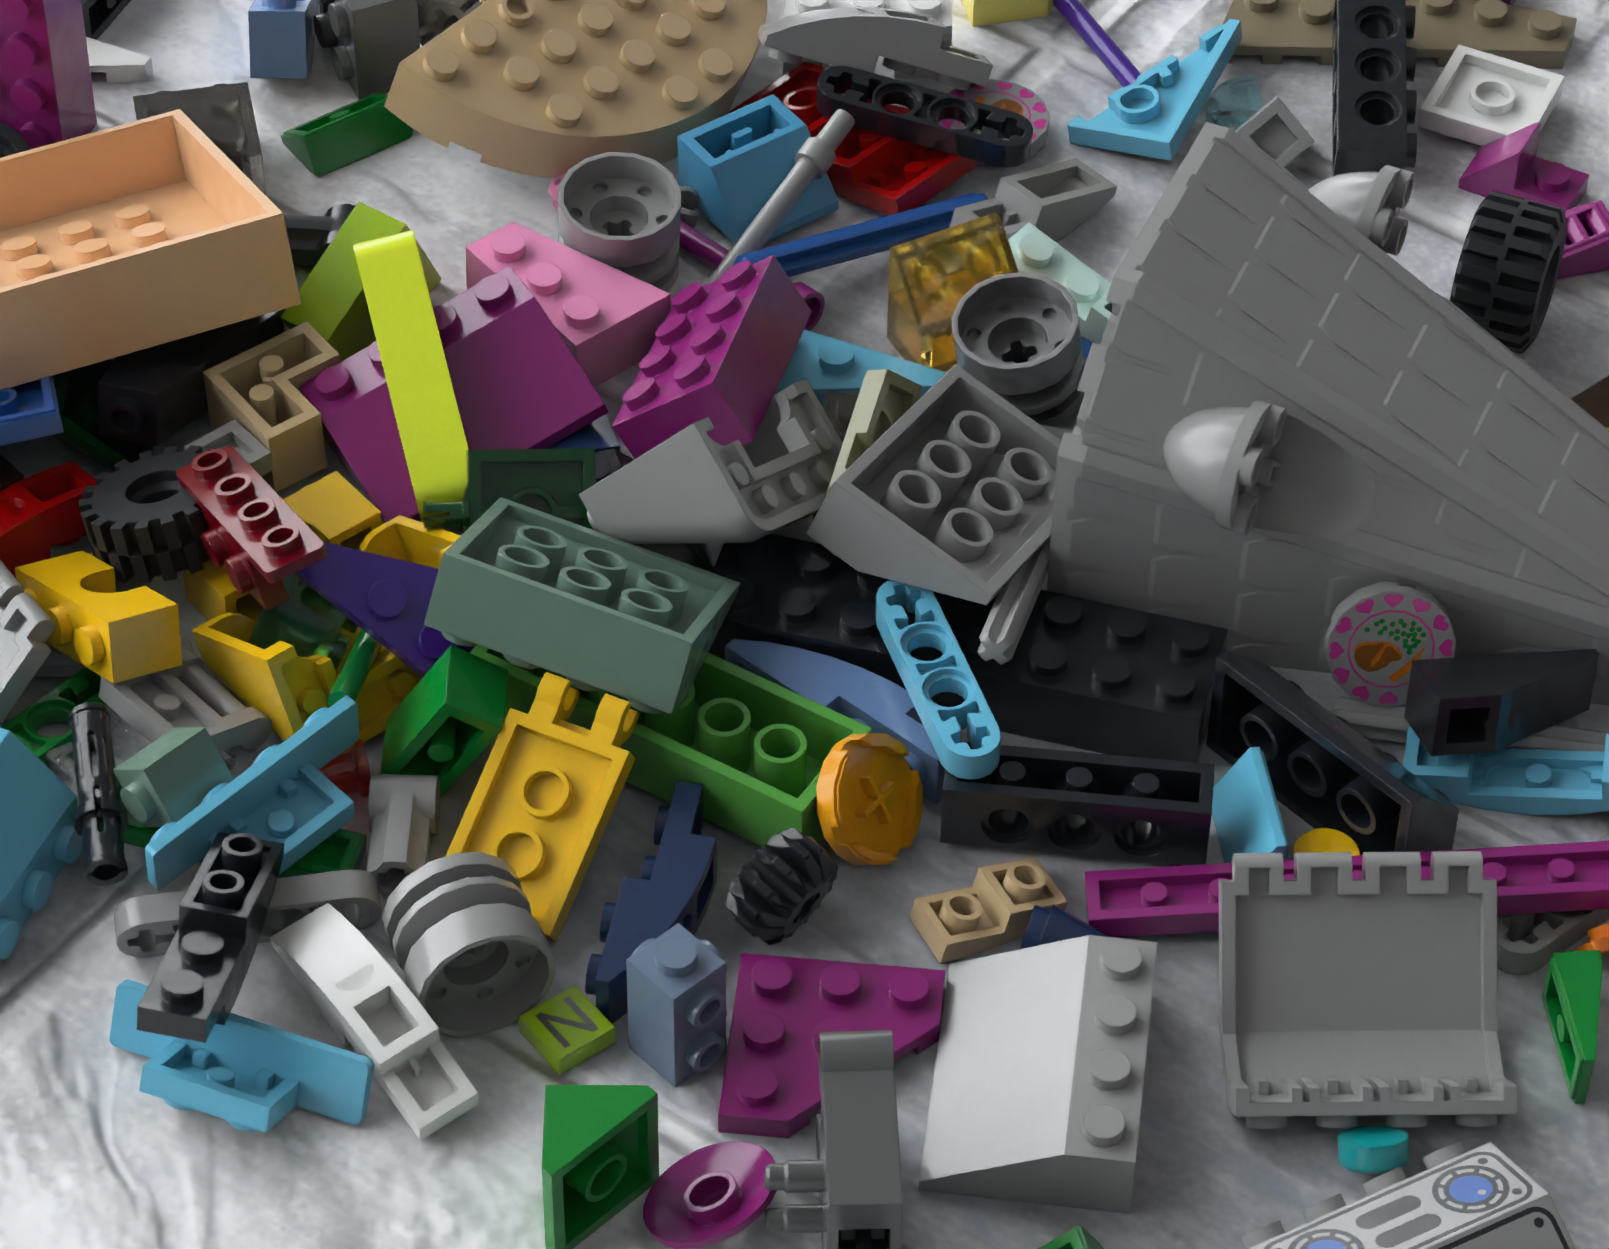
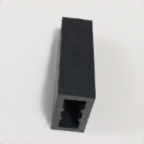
(162, 387)

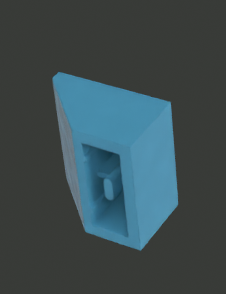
(742, 162)

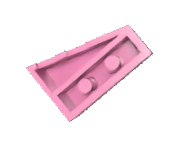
(596, 309)

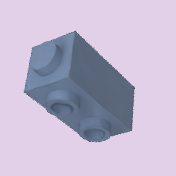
(677, 1004)

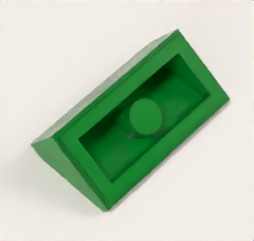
(346, 135)

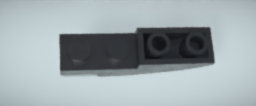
(214, 938)

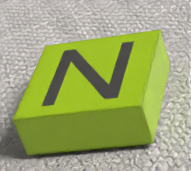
(567, 1029)

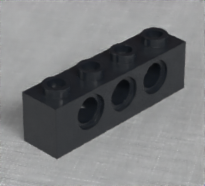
(1370, 85)
(1084, 806)

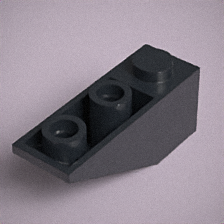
(1496, 699)

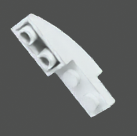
(378, 1017)

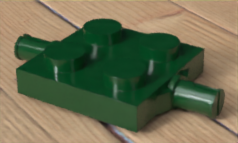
(532, 477)

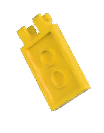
(549, 796)

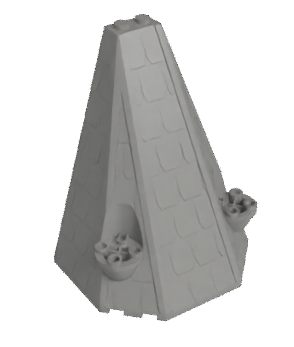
(1319, 422)

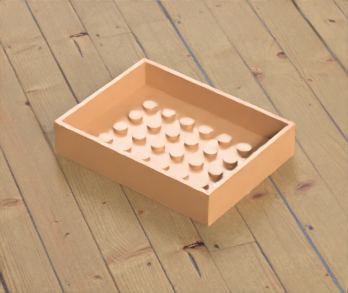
(130, 246)

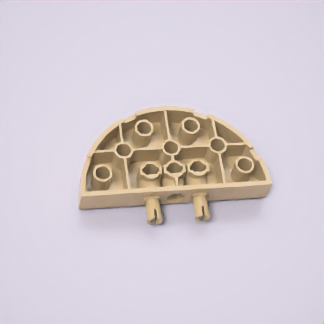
(577, 78)

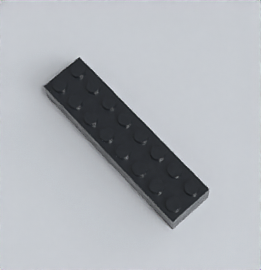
(1077, 679)

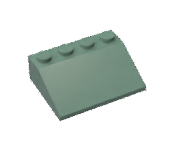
(579, 605)

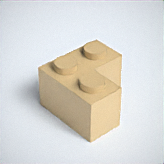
(264, 398)

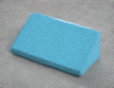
(1248, 810)

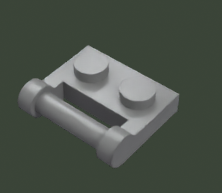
(186, 699)

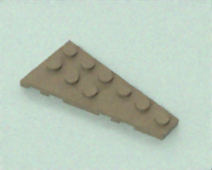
(1489, 26)

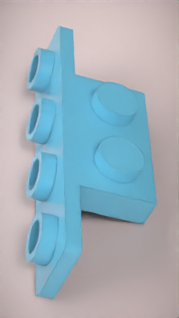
(274, 799)
(244, 1069)

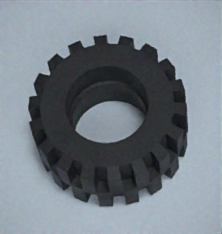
(1510, 267)

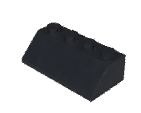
(1322, 764)

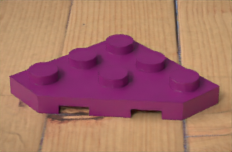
(777, 1023)

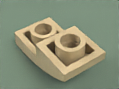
(988, 912)

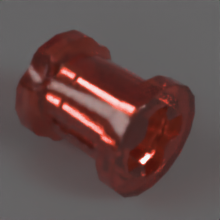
(350, 770)

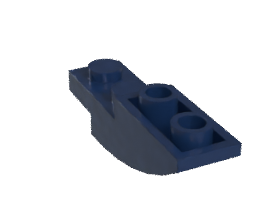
(671, 891)

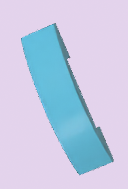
(1516, 778)

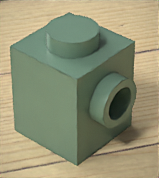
(171, 776)

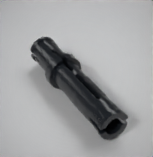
(102, 850)

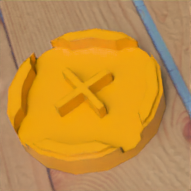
(869, 799)

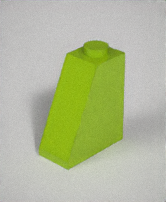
(334, 291)

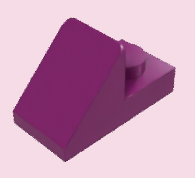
(1514, 169)

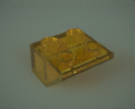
(932, 277)

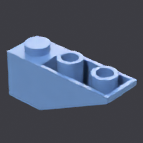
(281, 38)

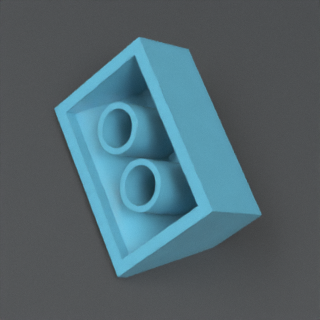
(34, 835)

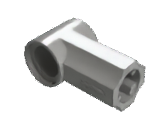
(401, 822)

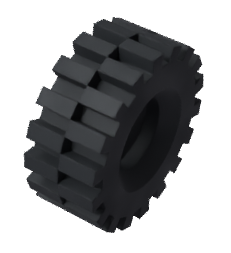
(145, 518)

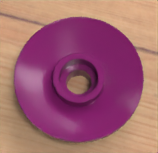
(709, 1195)

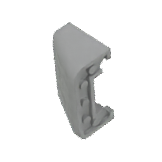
(720, 493)

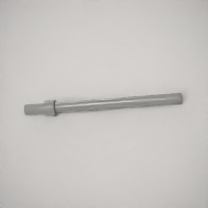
(810, 162)

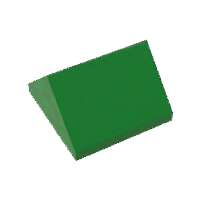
(595, 1156)

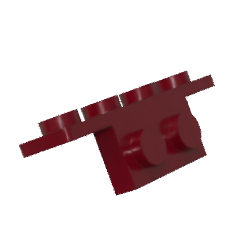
(249, 525)

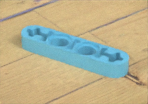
(930, 678)

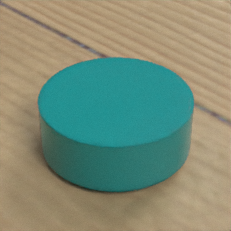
(1373, 1149)

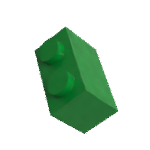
(446, 718)

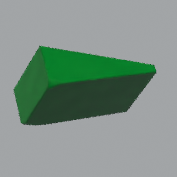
(1572, 1011)

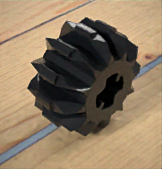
(781, 886)

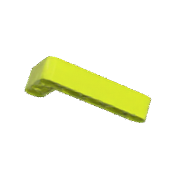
(414, 367)

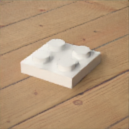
(1488, 97)

